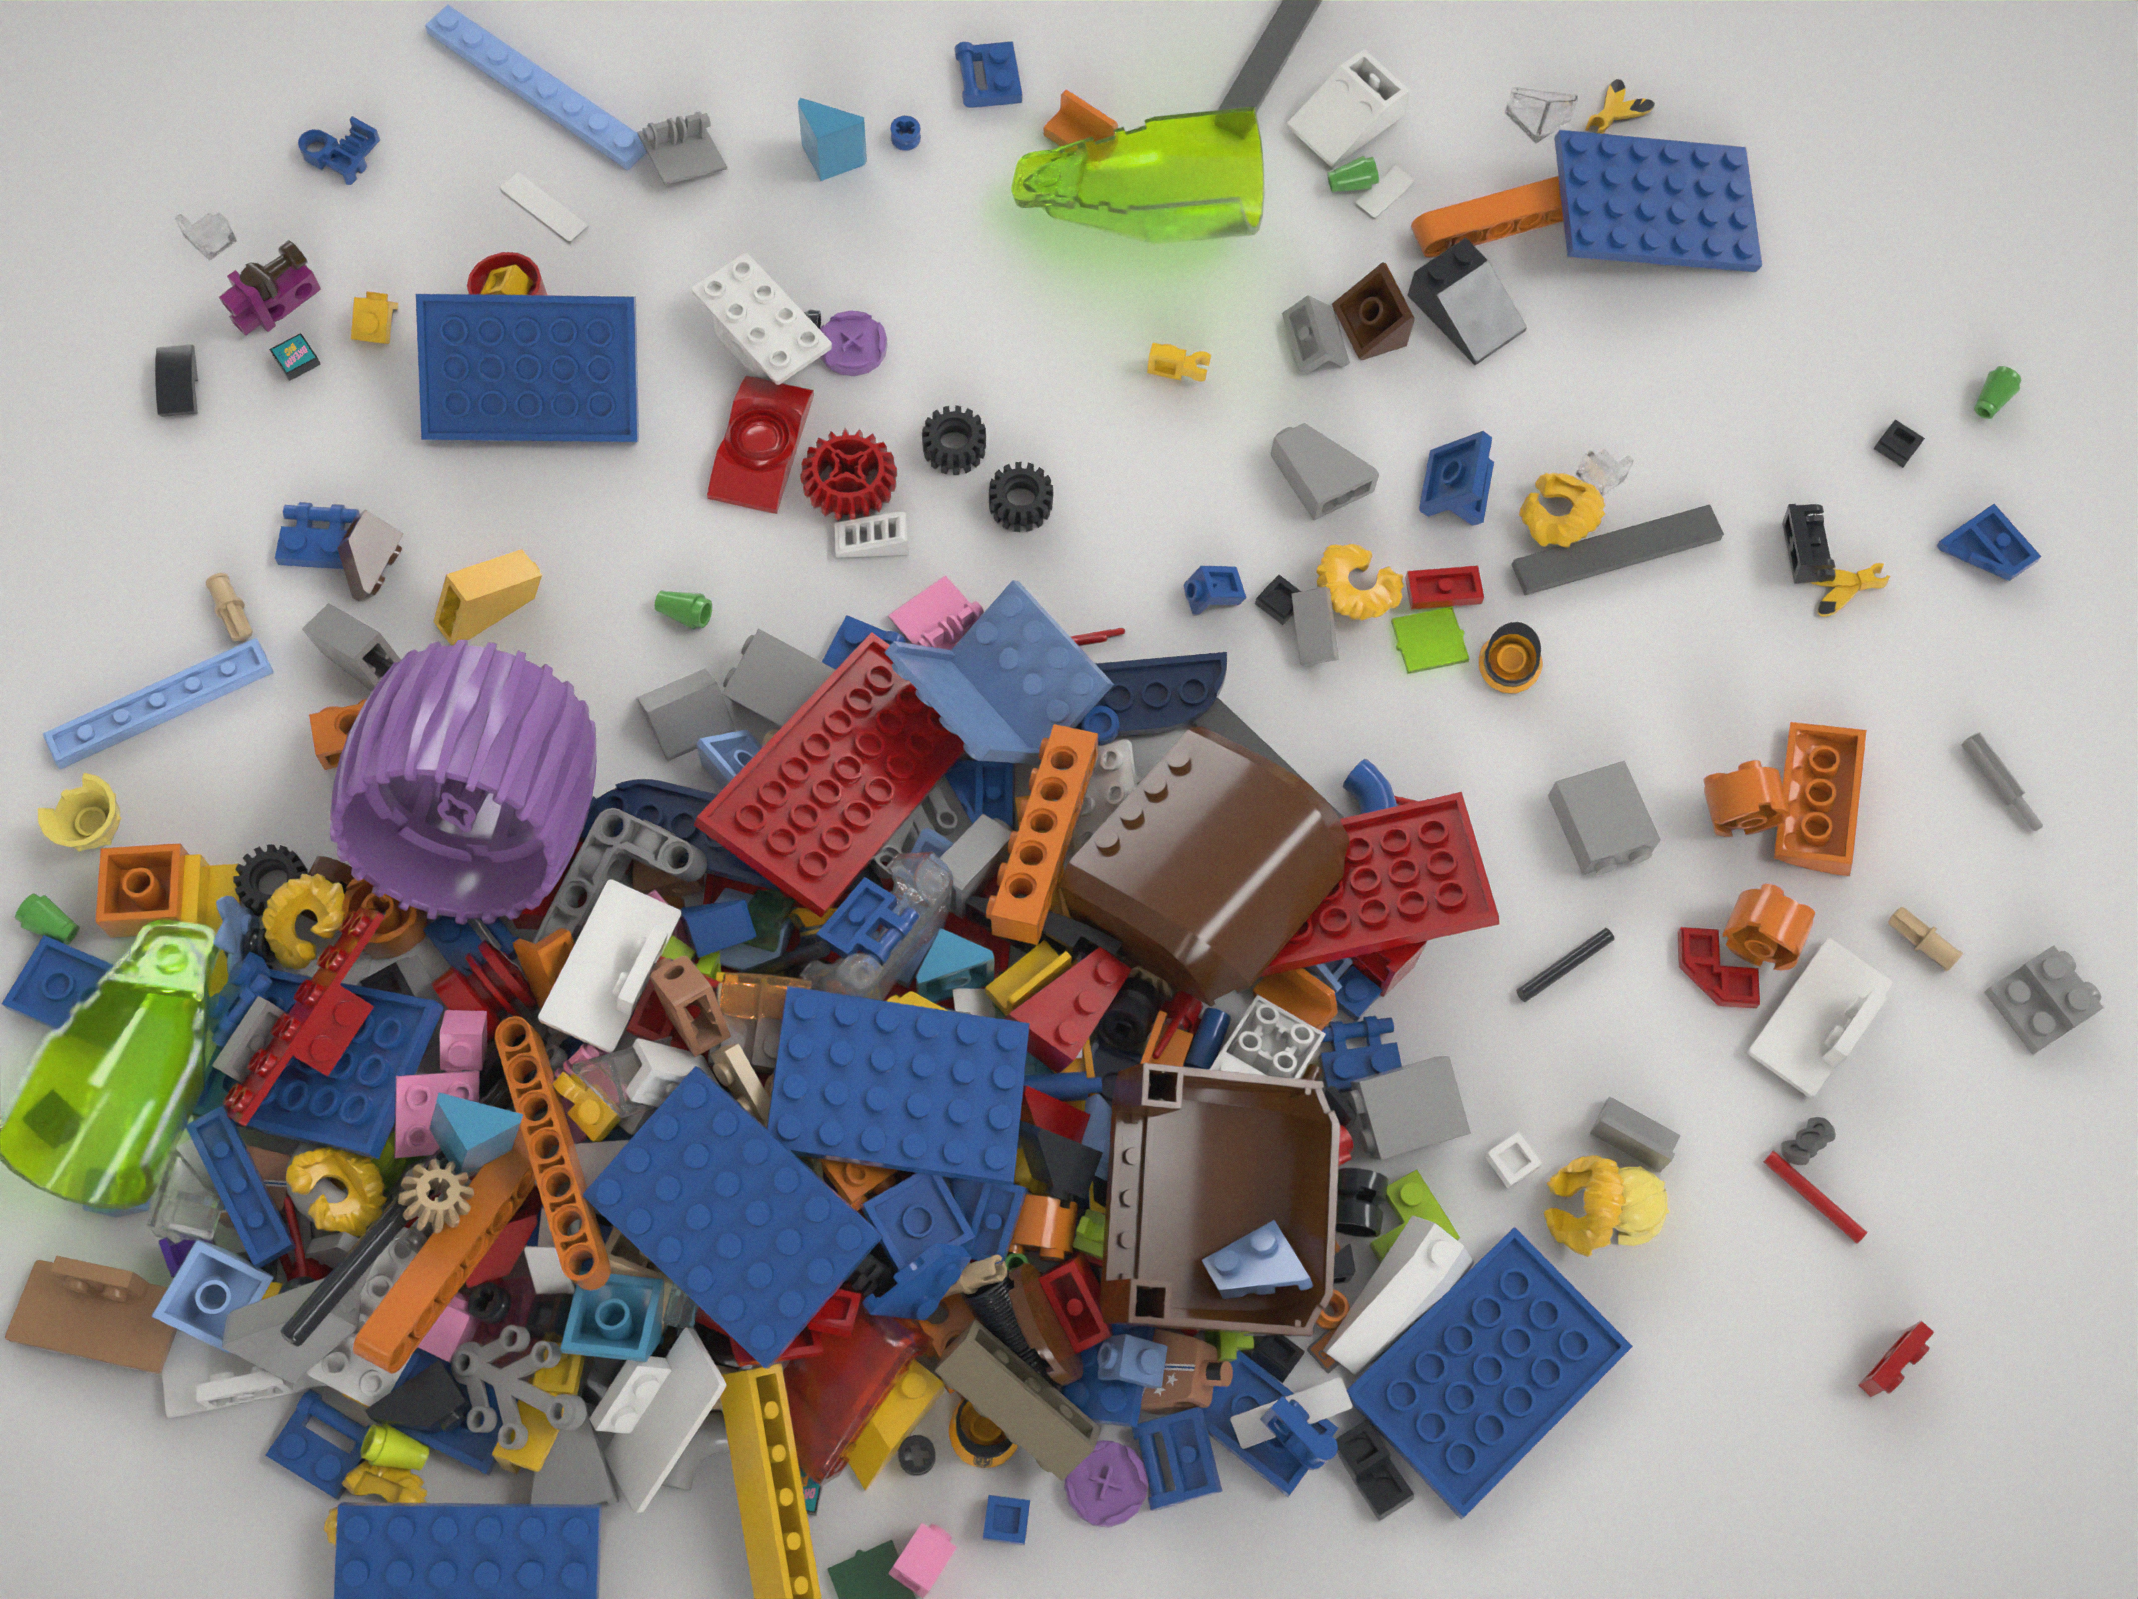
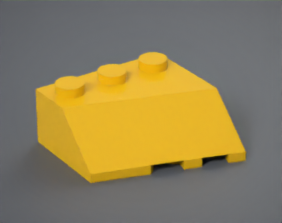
(894, 1422)

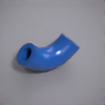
(1369, 787)

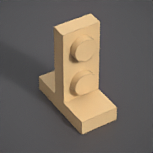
(736, 1072)

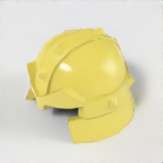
(83, 816)
(1644, 1206)

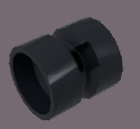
(1130, 1015)
(1359, 1197)

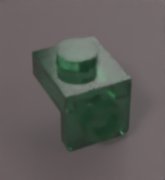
(769, 914)

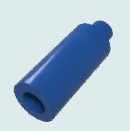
(1208, 1039)
(1065, 1086)

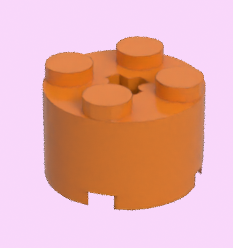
(1745, 799)
(1768, 927)
(398, 930)
(1045, 1229)

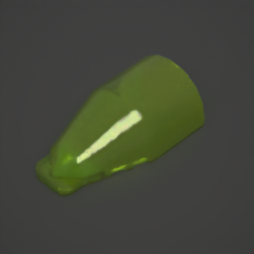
(1155, 182)
(118, 1076)

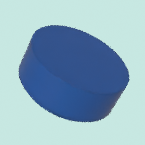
(1102, 721)

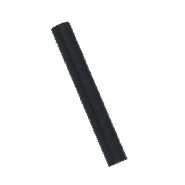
(791, 960)
(1565, 965)

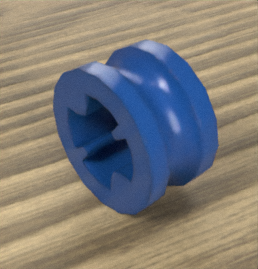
(905, 141)

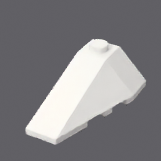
(1404, 1287)

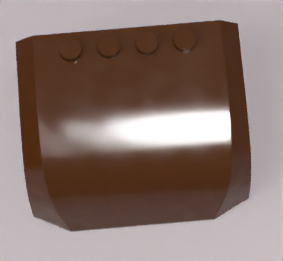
(1208, 866)
(1200, 1167)

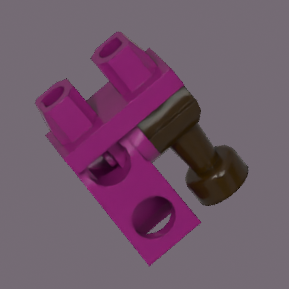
(269, 291)

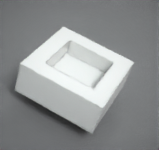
(1513, 1160)

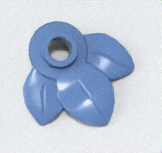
(235, 924)

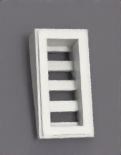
(879, 523)

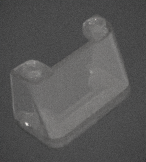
(919, 883)

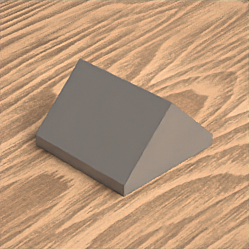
(686, 712)

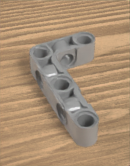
(608, 858)

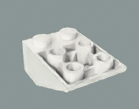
(1350, 108)
(1269, 1043)

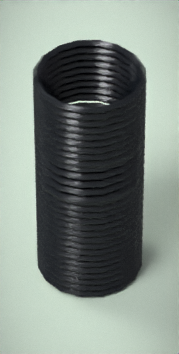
(994, 1311)

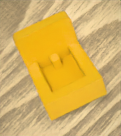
(372, 318)

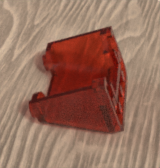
(844, 1388)

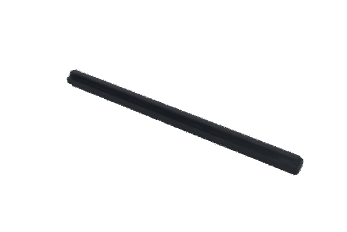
(370, 1245)

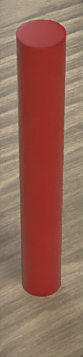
(1815, 1197)

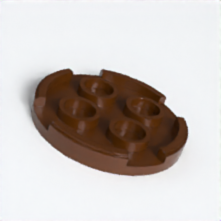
(1042, 1326)

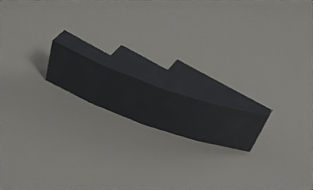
(1058, 931)

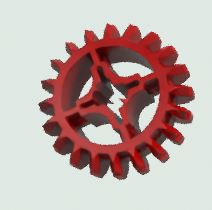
(846, 487)

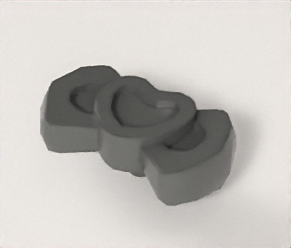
(1808, 1141)

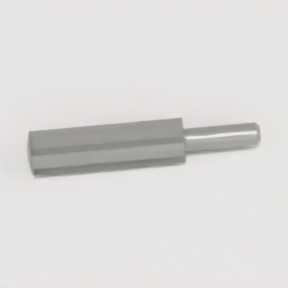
(2000, 777)

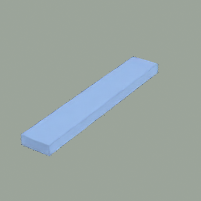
(157, 703)

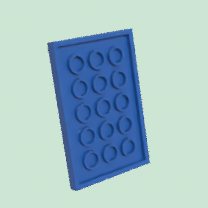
(1657, 201)
(527, 367)
(898, 1086)
(357, 1100)
(732, 1217)
(1487, 1372)
(467, 1551)

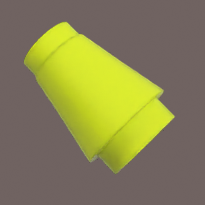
(393, 1448)

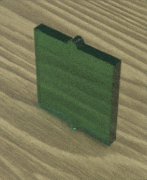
(867, 1575)

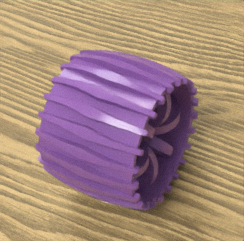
(465, 782)

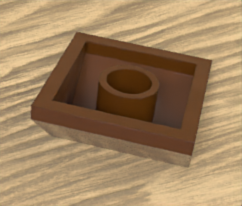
(1375, 314)

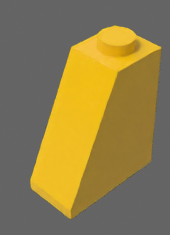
(485, 594)

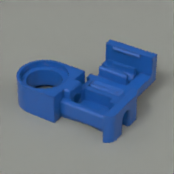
(348, 155)

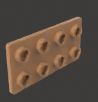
(92, 1314)

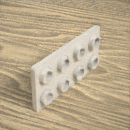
(760, 321)
(1109, 786)
(609, 966)
(1821, 1018)
(342, 1367)
(206, 1378)
(656, 1414)

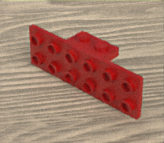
(318, 1023)

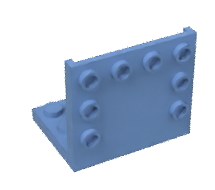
(1005, 679)

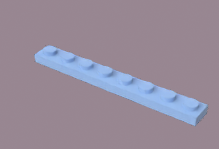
(537, 86)

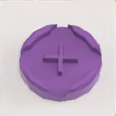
(856, 341)
(1107, 1485)

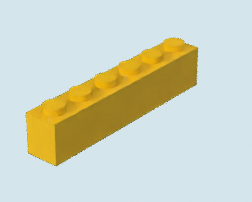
(769, 1485)

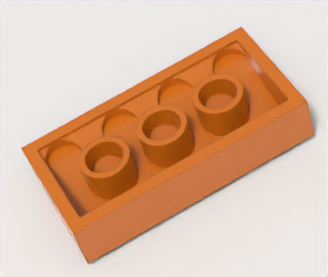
(1822, 797)

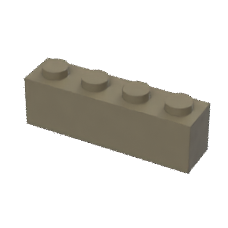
(1018, 1400)

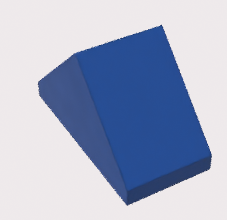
(717, 926)

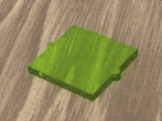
(1430, 640)

